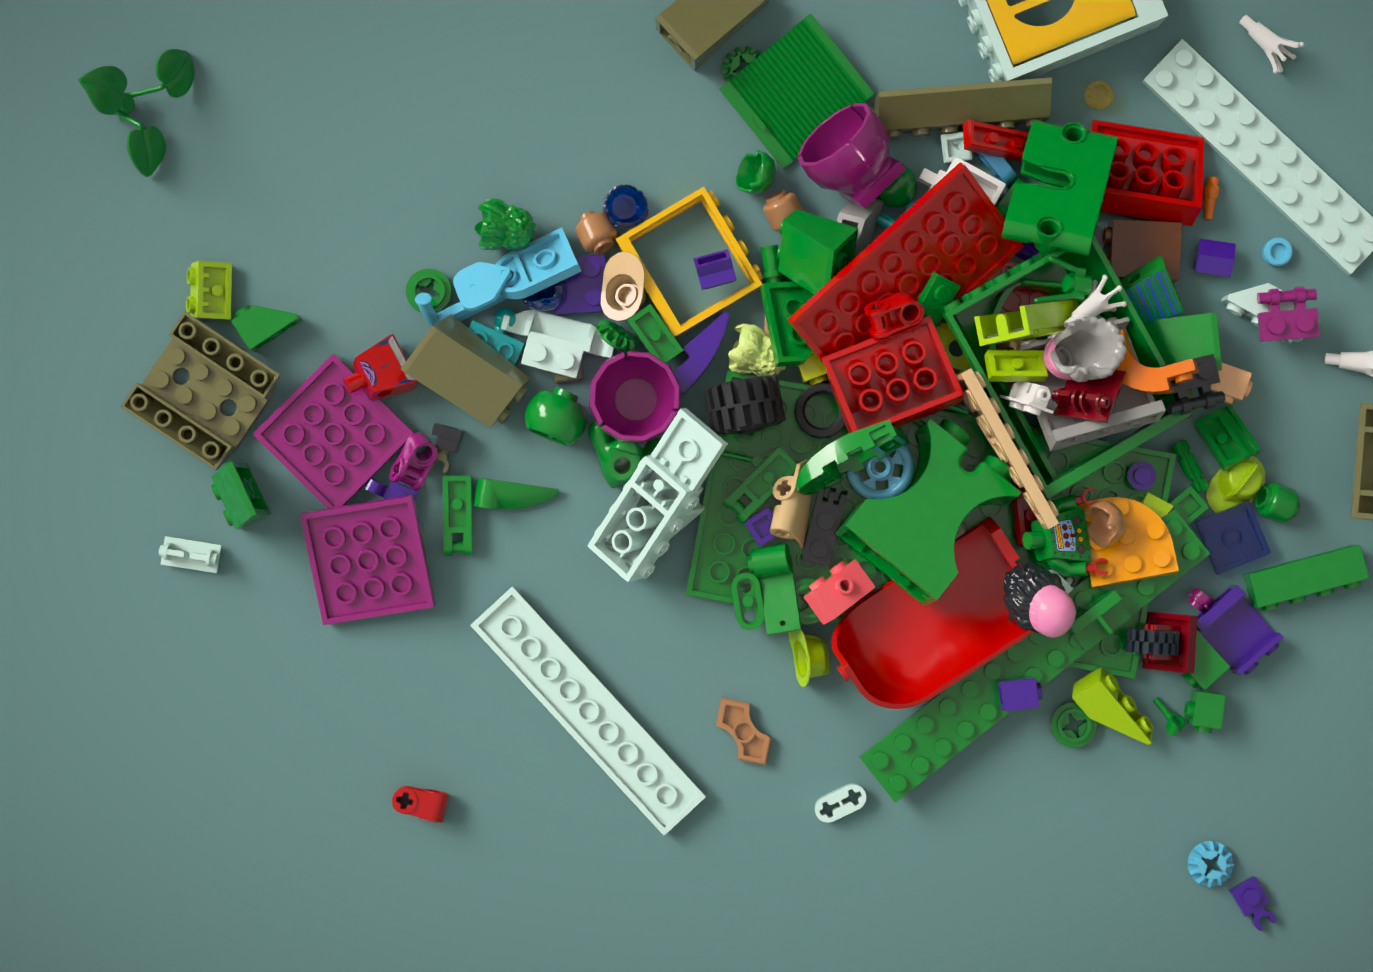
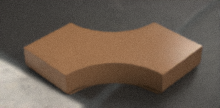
(751, 743)

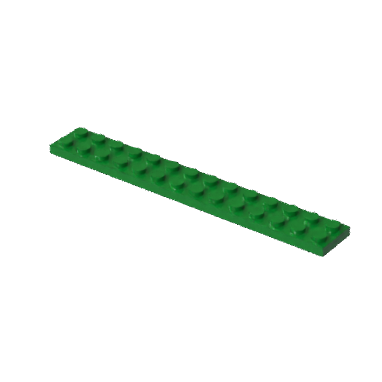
(973, 703)

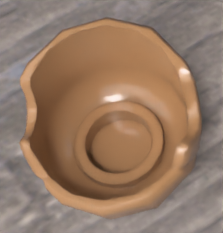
(1107, 523)

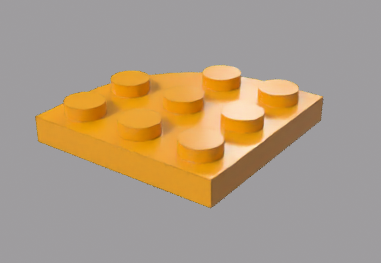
(1142, 551)

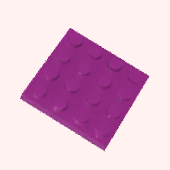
(333, 436)
(368, 559)

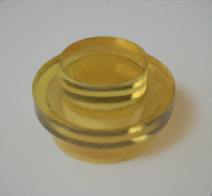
(1098, 95)

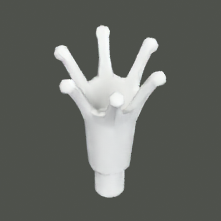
(1270, 42)
(1096, 302)
(1352, 361)

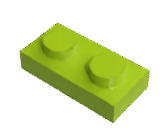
(1015, 366)

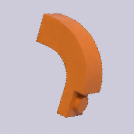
(1154, 380)

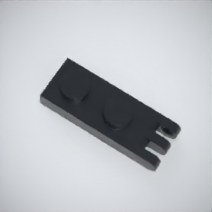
(822, 527)

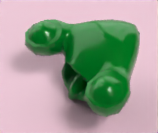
(617, 458)

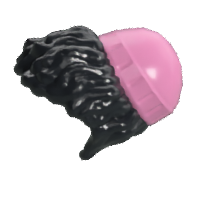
(1038, 600)

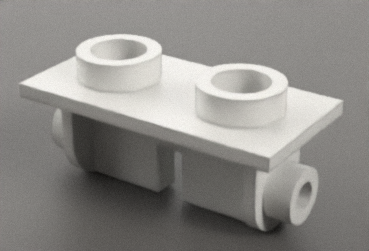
(1029, 397)

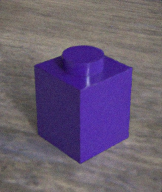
(1019, 693)

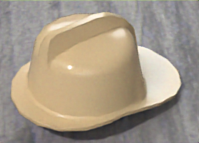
(623, 286)

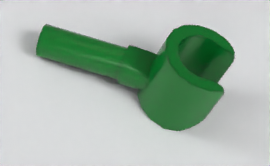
(1175, 721)

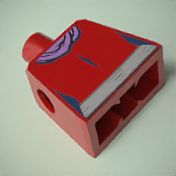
(380, 371)

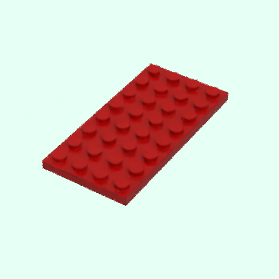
(945, 232)

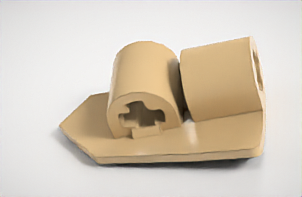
(792, 516)

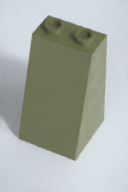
(703, 26)
(467, 371)

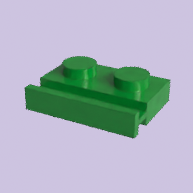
(1227, 437)

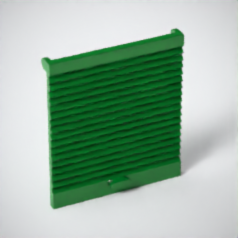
(794, 89)

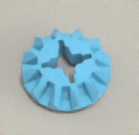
(1209, 850)

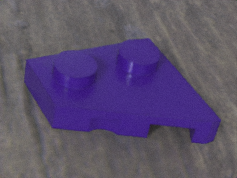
(584, 287)

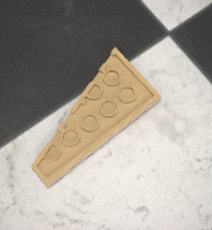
(1000, 438)

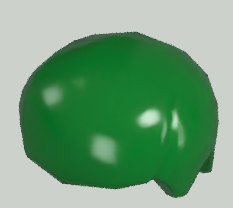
(755, 173)
(900, 191)

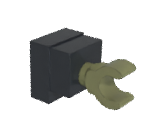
(447, 440)

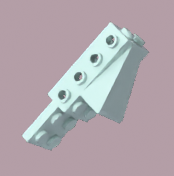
(658, 498)

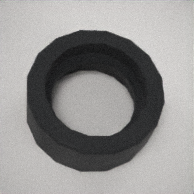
(800, 416)

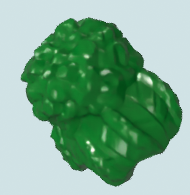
(504, 226)

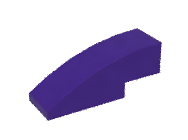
(701, 352)

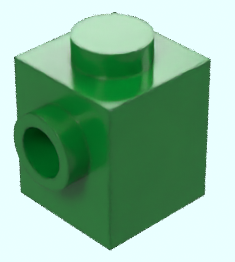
(1205, 710)

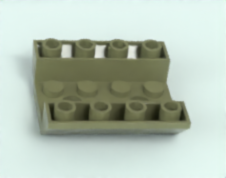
(193, 411)

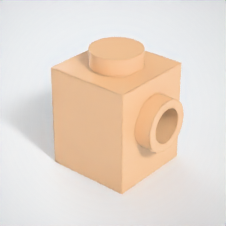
(1233, 382)

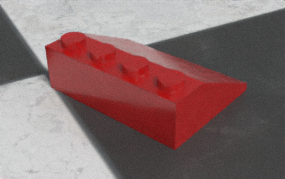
(1154, 174)
(893, 378)

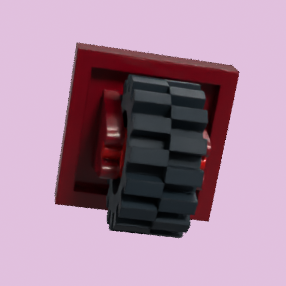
(1165, 641)

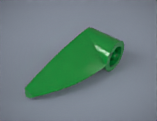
(510, 495)

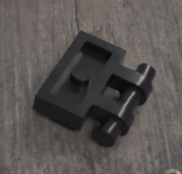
(1207, 399)

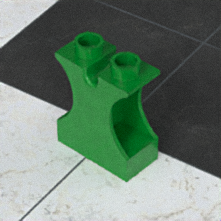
(916, 531)

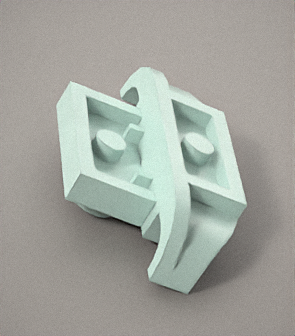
(556, 341)

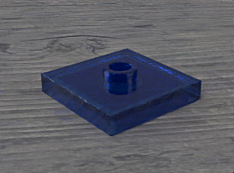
(1232, 537)

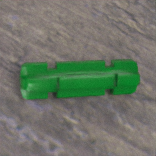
(1190, 466)

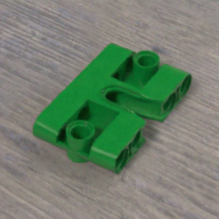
(1067, 159)

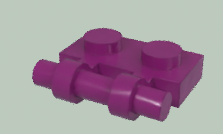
(1288, 324)

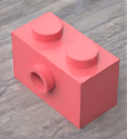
(839, 591)

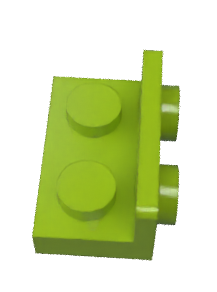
(209, 290)

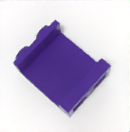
(1237, 631)

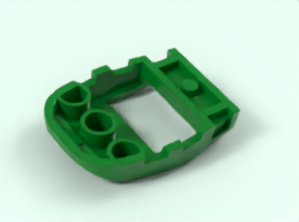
(849, 454)

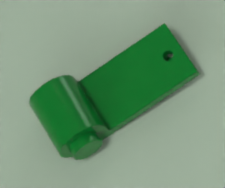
(778, 588)

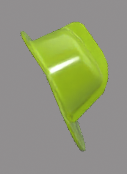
(1235, 485)
(810, 656)

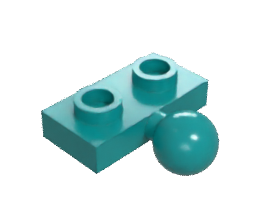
(504, 344)

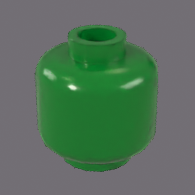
(1277, 502)

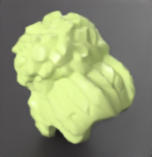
(753, 352)

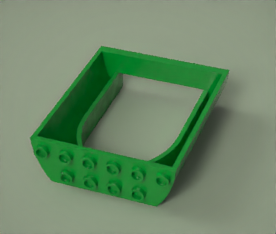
(990, 301)

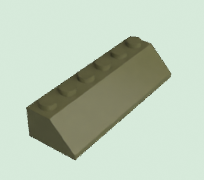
(950, 106)

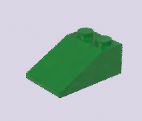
(239, 494)

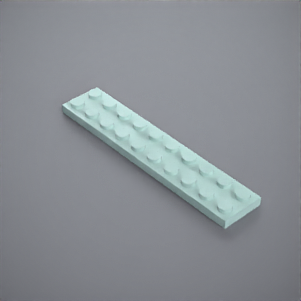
(1263, 156)
(588, 710)

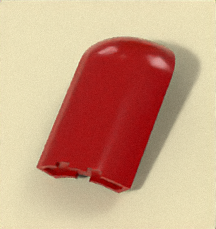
(913, 652)

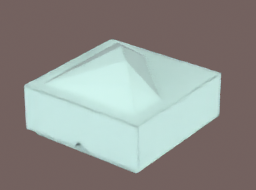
(954, 147)

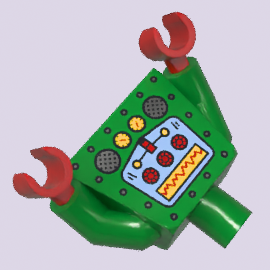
(1067, 543)

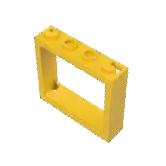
(725, 229)

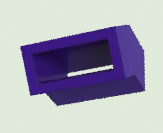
(1214, 257)
(714, 269)

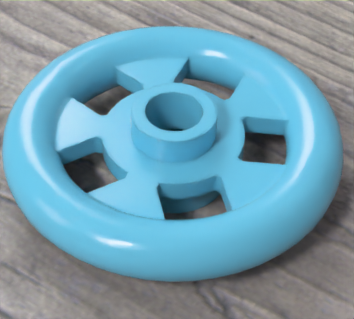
(896, 484)

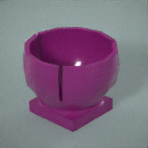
(851, 155)
(634, 397)

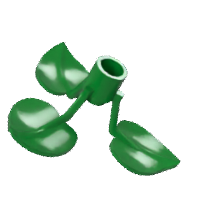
(106, 92)

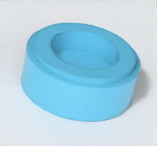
(1277, 252)

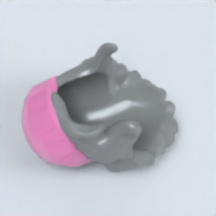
(1085, 350)

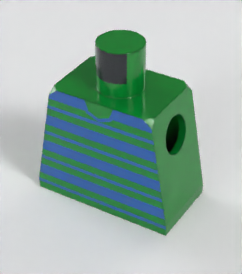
(1152, 291)

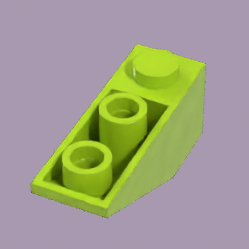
(1107, 704)

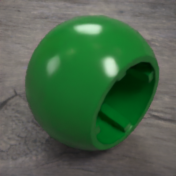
(556, 416)

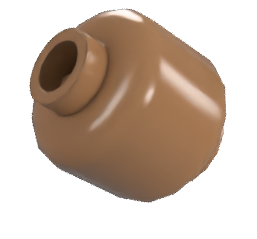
(780, 206)
(596, 232)

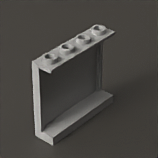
(1129, 411)

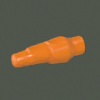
(1211, 194)

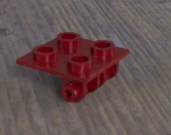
(1088, 399)

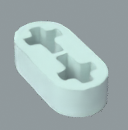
(843, 809)

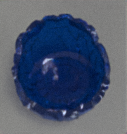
(625, 206)
(547, 298)

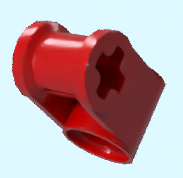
(888, 317)
(426, 804)

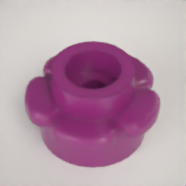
(1199, 599)

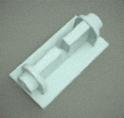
(190, 554)

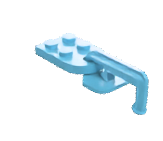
(512, 277)

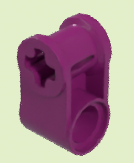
(412, 466)

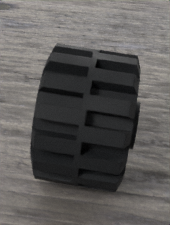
(745, 405)

